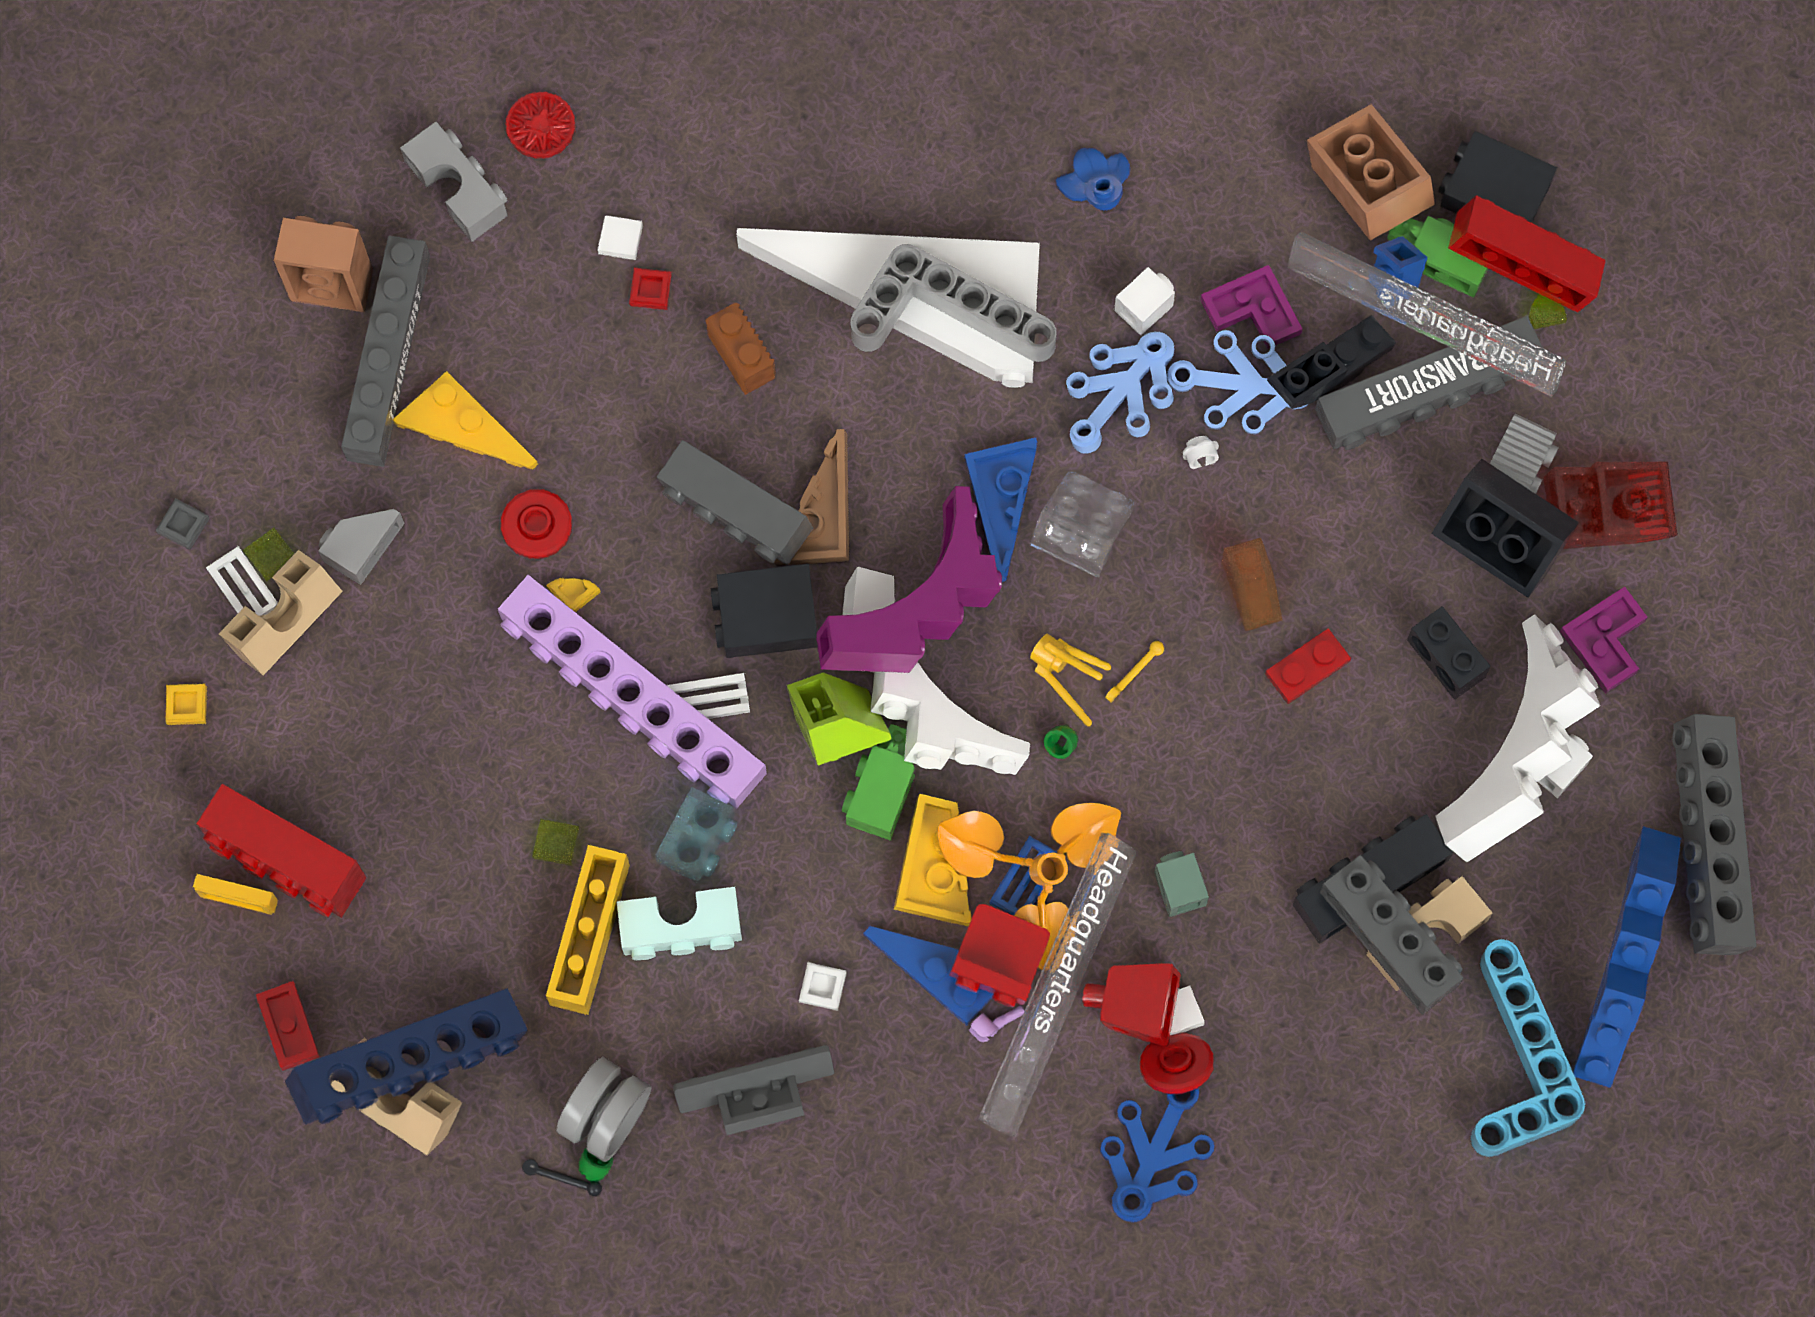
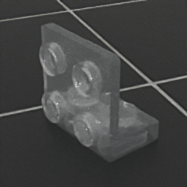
(1082, 523)

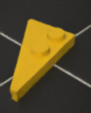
(453, 415)

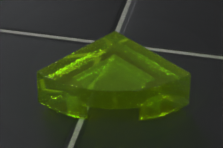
(1546, 313)

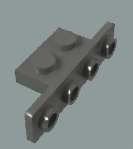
(756, 1092)

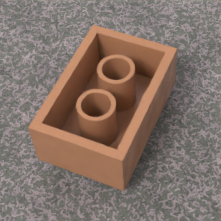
(1371, 172)
(323, 263)

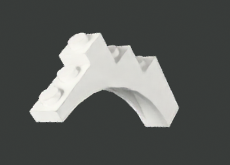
(934, 723)
(1536, 746)

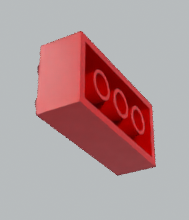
(281, 851)

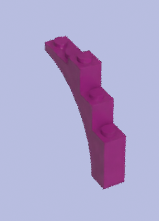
(895, 635)

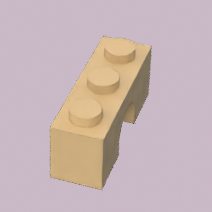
(303, 598)
(1453, 909)
(417, 1119)

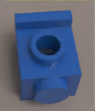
(1390, 256)

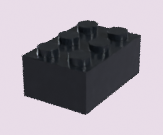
(1505, 528)

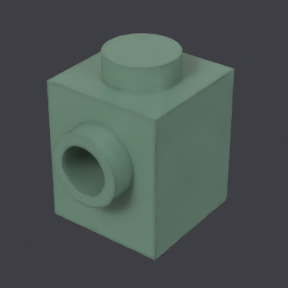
(1180, 883)

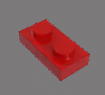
(1308, 666)
(287, 1025)

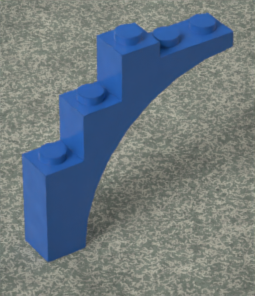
(1631, 956)

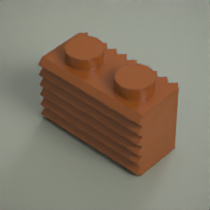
(740, 348)

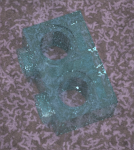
(687, 833)

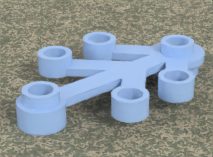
(1247, 384)
(1122, 385)

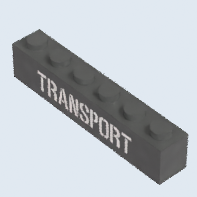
(386, 351)
(1410, 392)

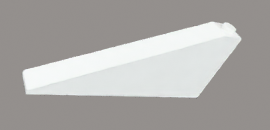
(849, 263)

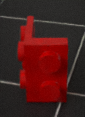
(999, 955)

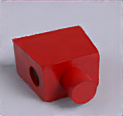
(1137, 1000)

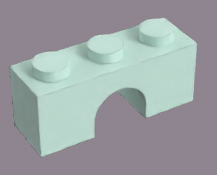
(713, 924)

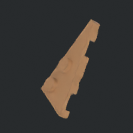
(827, 508)

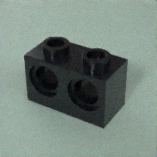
(1448, 652)

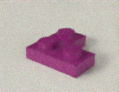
(1256, 297)
(1596, 637)

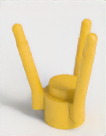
(1054, 655)

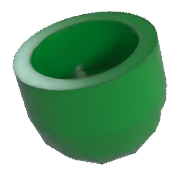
(1054, 736)
(588, 1166)

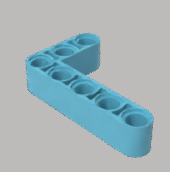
(1530, 1054)

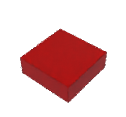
(650, 288)

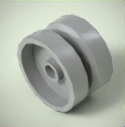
(603, 1109)

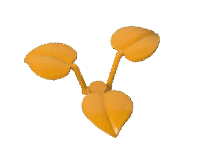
(974, 837)

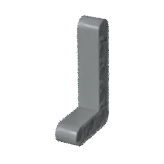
(949, 301)

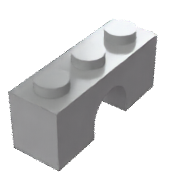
(438, 155)

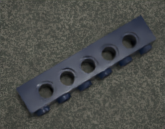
(492, 1014)

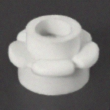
(1198, 448)

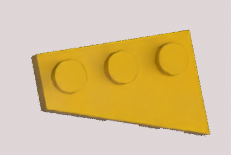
(927, 880)

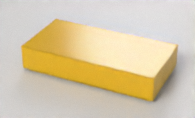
(235, 894)

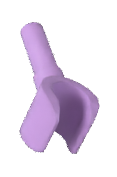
(983, 1027)

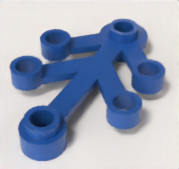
(1152, 1159)

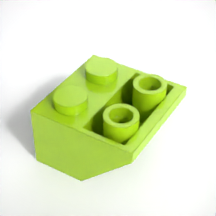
(835, 717)

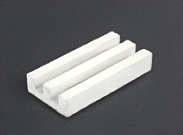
(225, 561)
(740, 693)

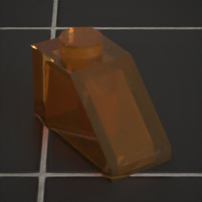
(1252, 583)

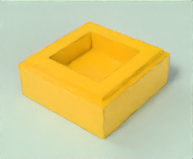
(186, 704)

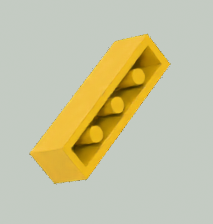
(588, 930)

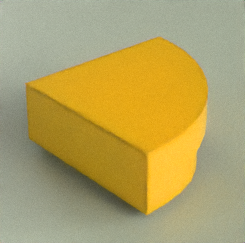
(573, 591)

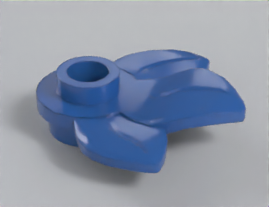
(1092, 173)

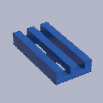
(1009, 907)

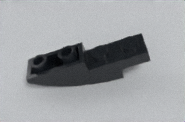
(1332, 364)

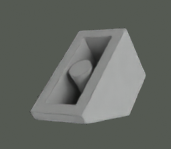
(359, 542)

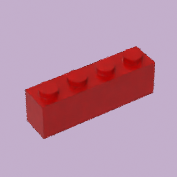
(1527, 254)

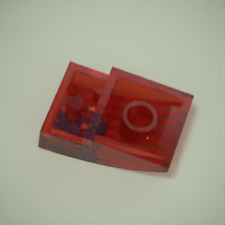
(1614, 502)

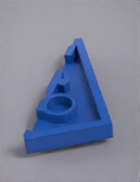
(1000, 488)
(930, 967)

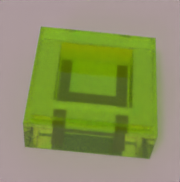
(268, 553)
(555, 842)

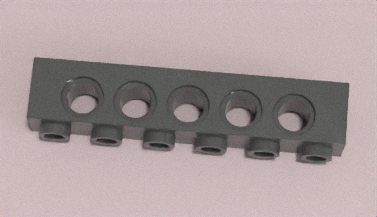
(1727, 847)

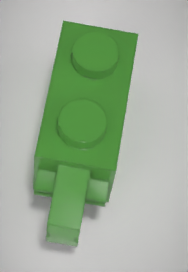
(1442, 263)
(881, 788)

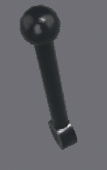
(531, 1168)

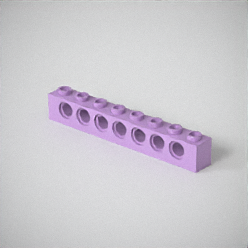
(533, 601)

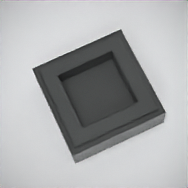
(182, 524)

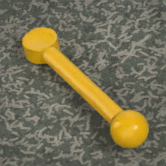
(1156, 648)

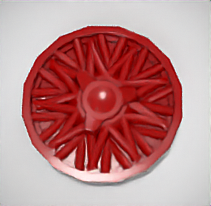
(540, 125)
(543, 530)
(1179, 1066)

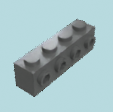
(735, 503)
(1392, 934)

